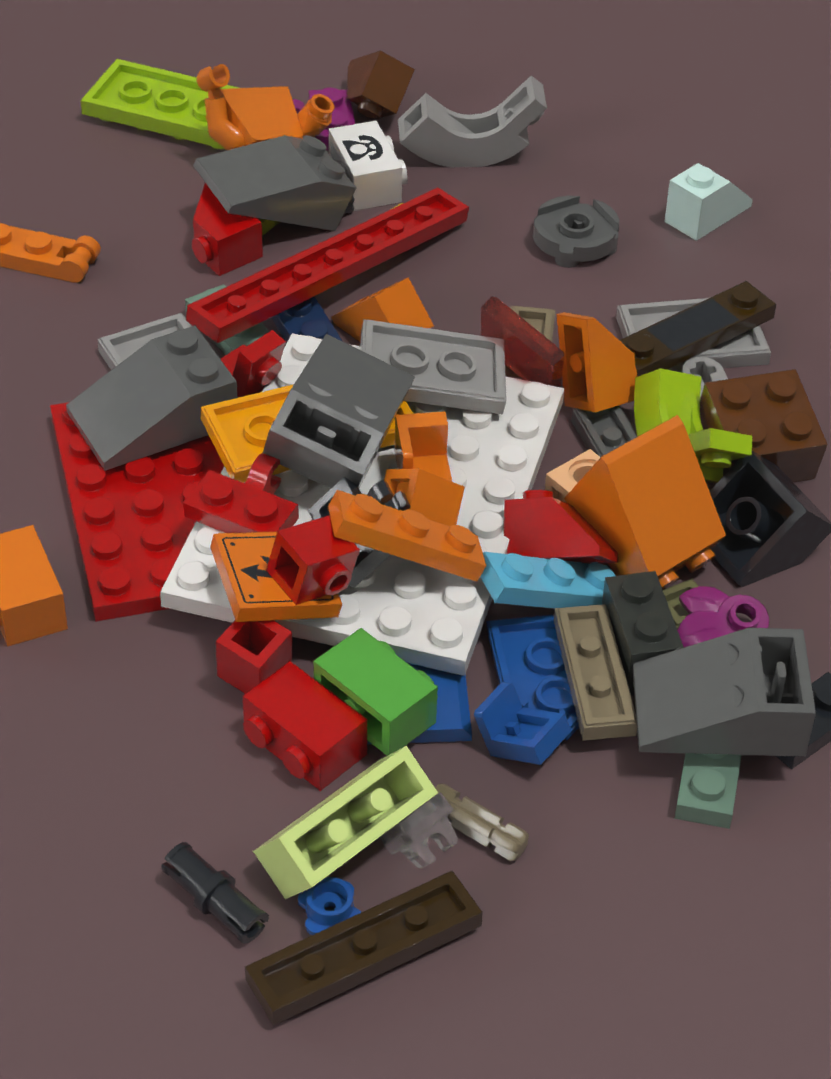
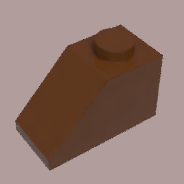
(377, 84)

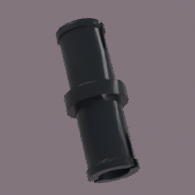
(215, 892)

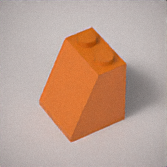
(651, 504)

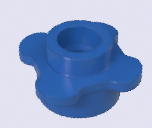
(327, 893)

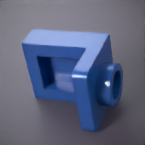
(519, 731)

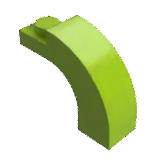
(672, 393)

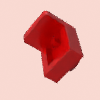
(255, 364)

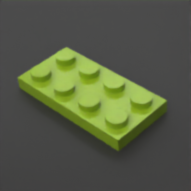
(151, 101)

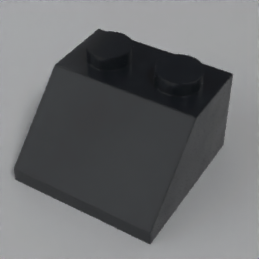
(764, 520)

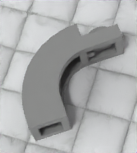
(472, 139)

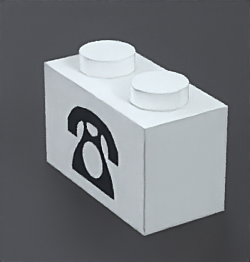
(369, 164)

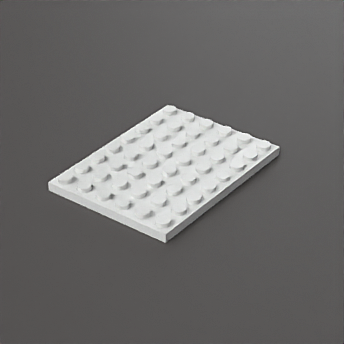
(414, 608)

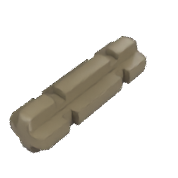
(484, 825)

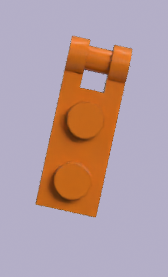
(47, 253)

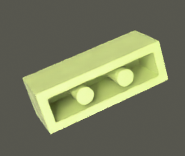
(345, 823)

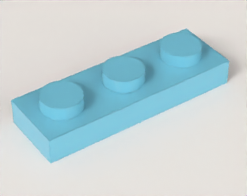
(543, 581)

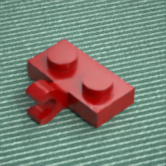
(242, 506)

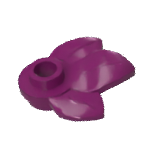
(714, 614)

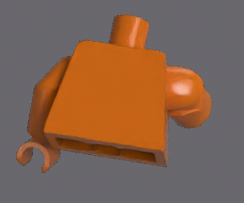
(257, 114)

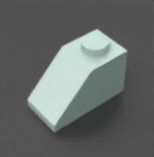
(702, 201)

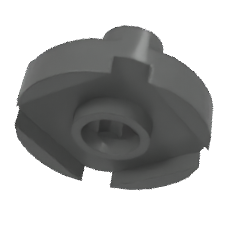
(576, 230)

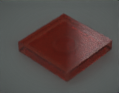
(525, 348)

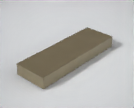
(595, 672)

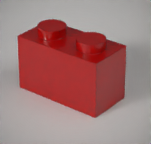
(304, 726)

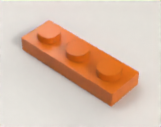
(406, 535)

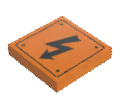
(252, 590)

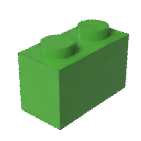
(381, 688)

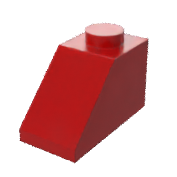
(223, 238)
(552, 529)

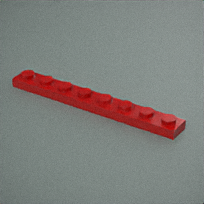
(325, 265)

